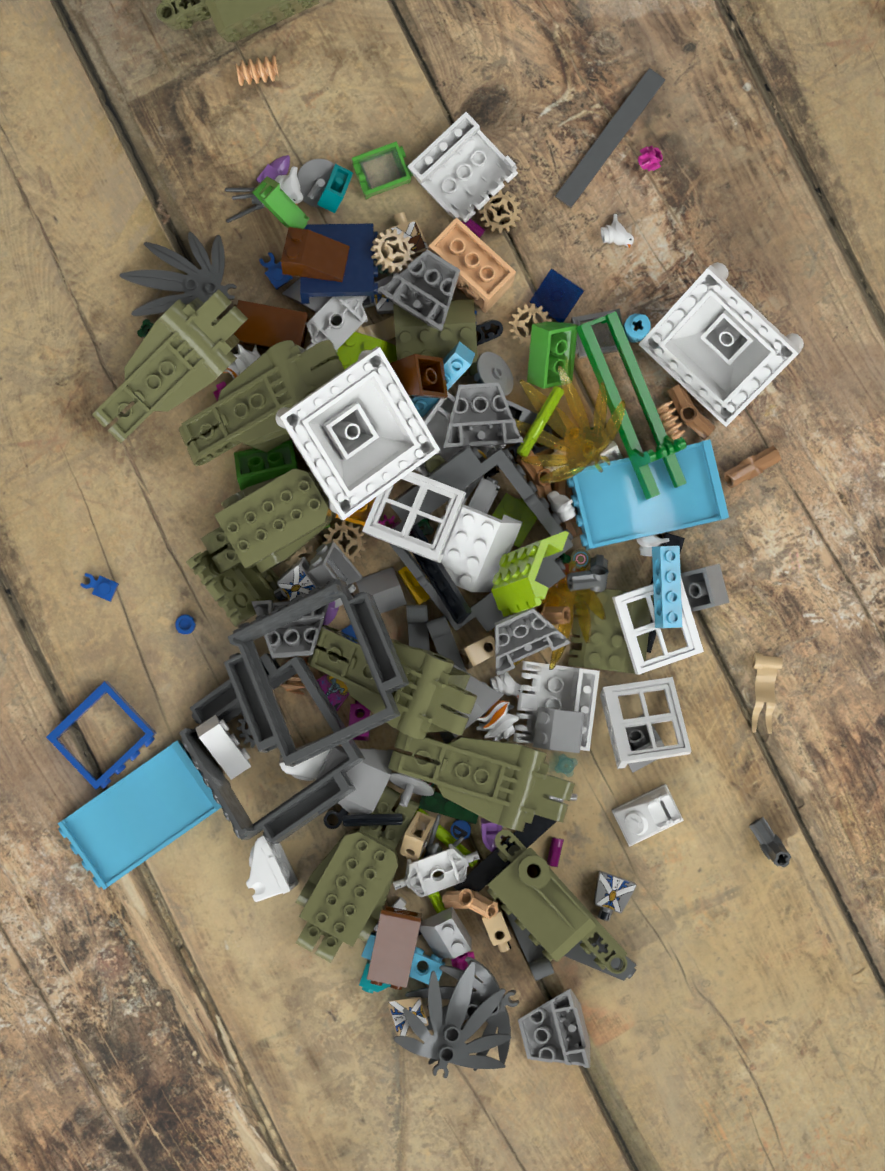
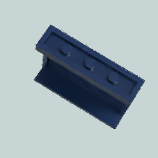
(359, 269)

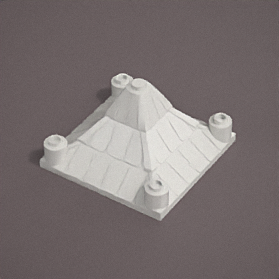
(720, 345)
(359, 433)

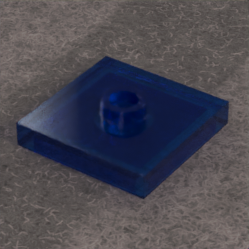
(557, 295)

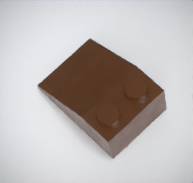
(313, 255)

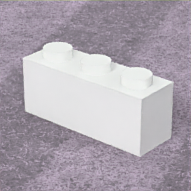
(223, 746)

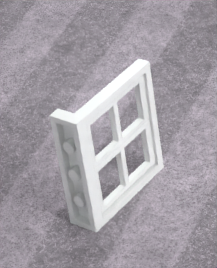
(402, 539)
(689, 631)
(617, 726)

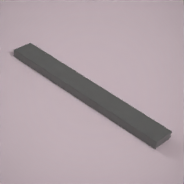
(610, 138)

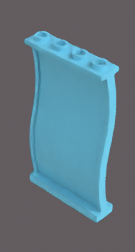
(616, 510)
(139, 815)

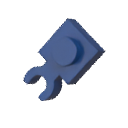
(275, 273)
(102, 587)

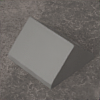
(384, 588)

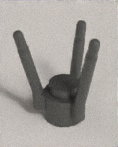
(259, 205)
(435, 848)

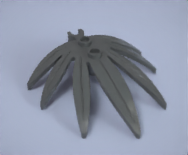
(196, 284)
(484, 986)
(449, 1039)

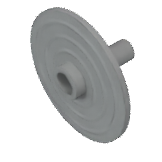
(313, 179)
(494, 369)
(410, 785)

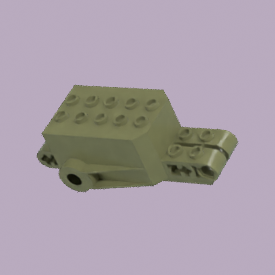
(231, 17)
(174, 362)
(251, 400)
(269, 522)
(425, 705)
(487, 777)
(353, 882)
(549, 908)

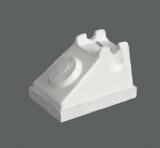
(308, 769)
(647, 815)
(270, 870)

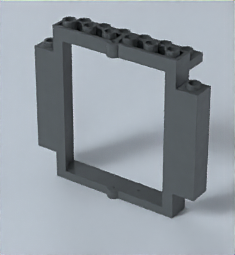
(459, 473)
(257, 694)
(302, 806)

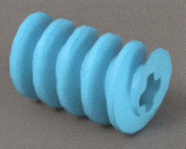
(642, 322)

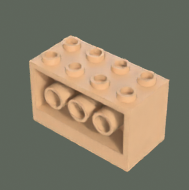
(482, 272)

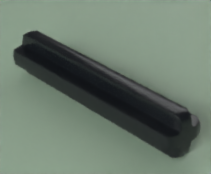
(372, 819)

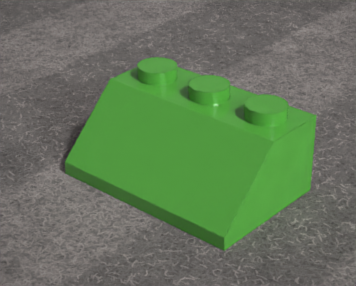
(550, 347)
(259, 466)

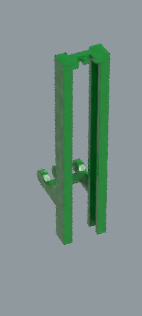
(666, 446)

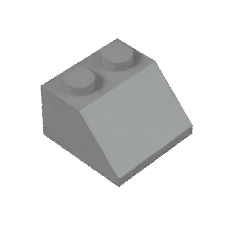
(705, 587)
(558, 729)
(639, 740)
(446, 934)

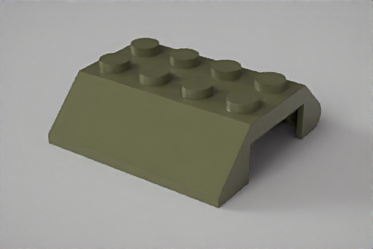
(419, 338)
(236, 587)
(607, 643)

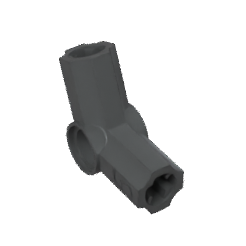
(594, 579)
(770, 843)

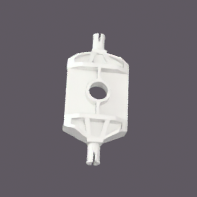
(352, 316)
(420, 873)

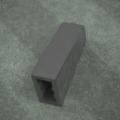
(578, 954)

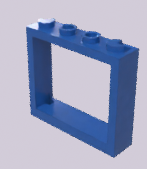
(131, 754)

